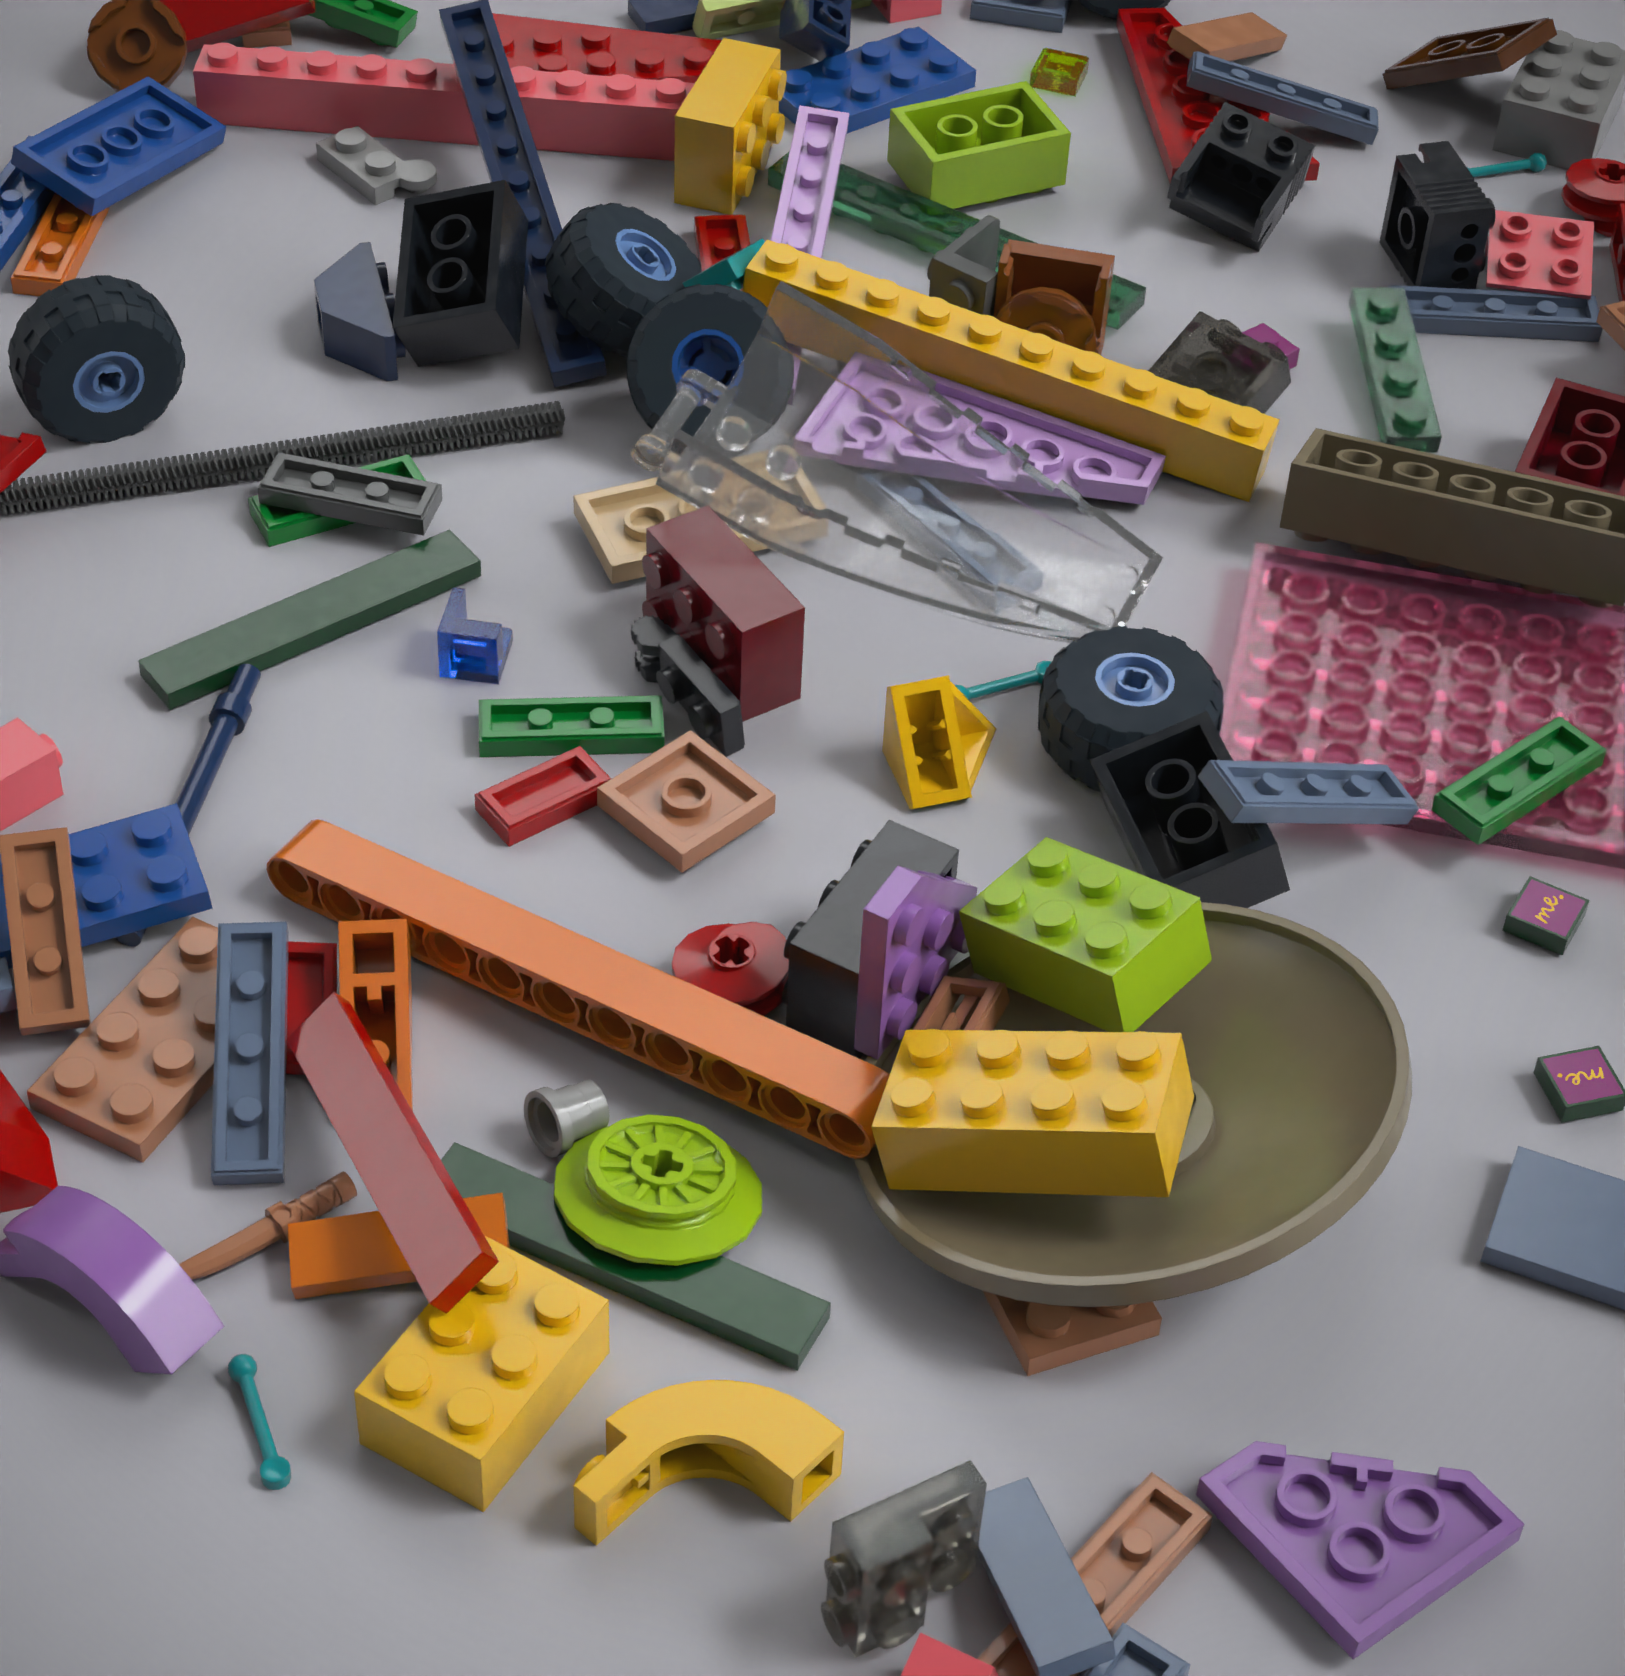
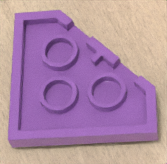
(905, 951)
(1355, 1535)

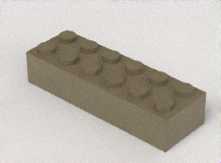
(1458, 516)

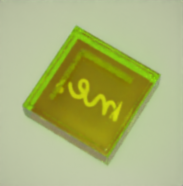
(1059, 71)

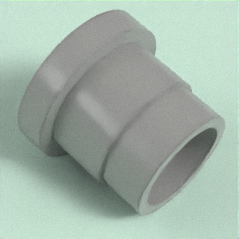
(564, 1115)

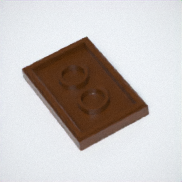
(1470, 53)

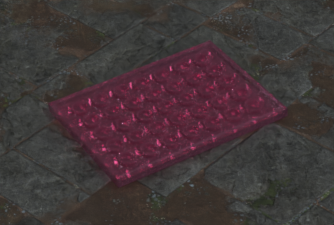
(1431, 682)

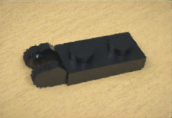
(688, 680)

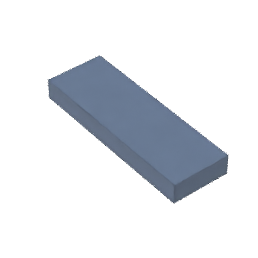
(1040, 1584)

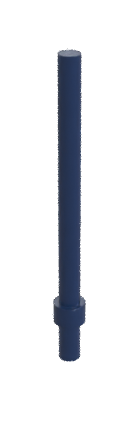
(226, 720)

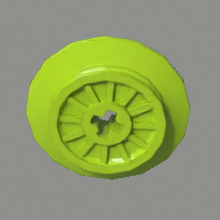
(658, 1191)

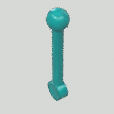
(1535, 163)
(1006, 683)
(274, 1470)

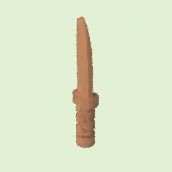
(272, 1227)

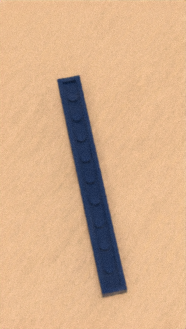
(513, 157)

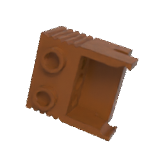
(1075, 271)

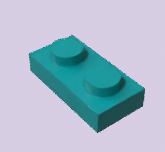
(729, 270)

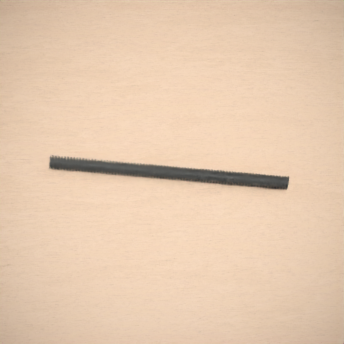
(256, 459)

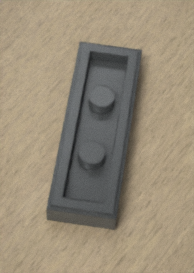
(350, 493)

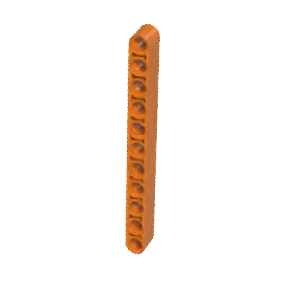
(589, 987)

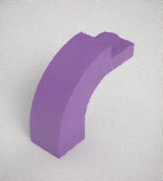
(115, 1273)

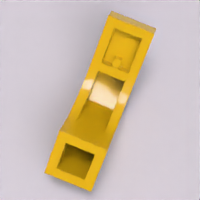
(708, 1431)

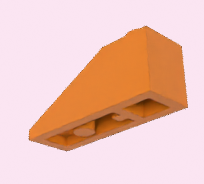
(379, 988)

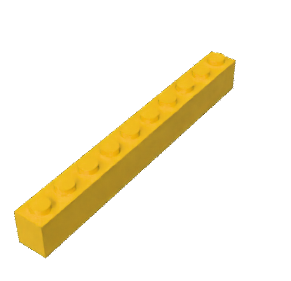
(1198, 433)

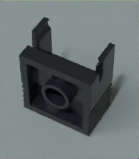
(1240, 176)
(1436, 220)

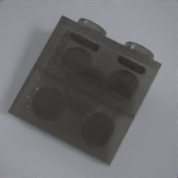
(1225, 363)
(897, 1553)

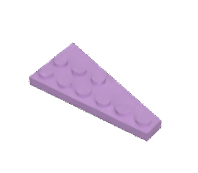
(1063, 450)

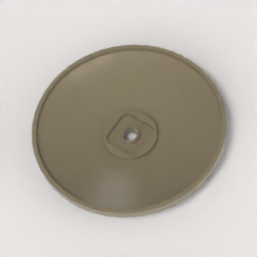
(1288, 1127)

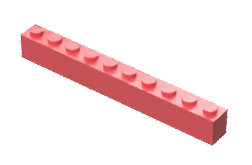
(427, 103)

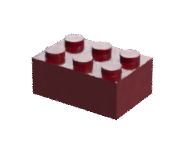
(1578, 439)
(726, 608)

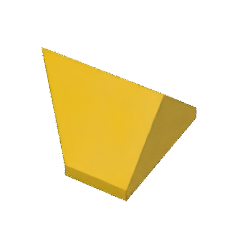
(934, 741)

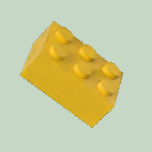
(728, 126)
(486, 1381)

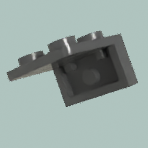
(966, 268)

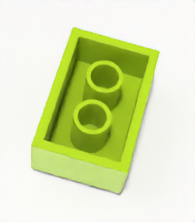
(979, 146)
(1086, 936)

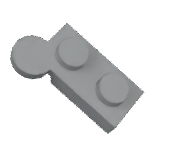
(373, 167)

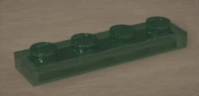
(1394, 369)

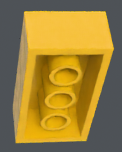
(1035, 1112)

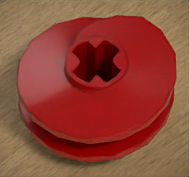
(1595, 191)
(736, 963)

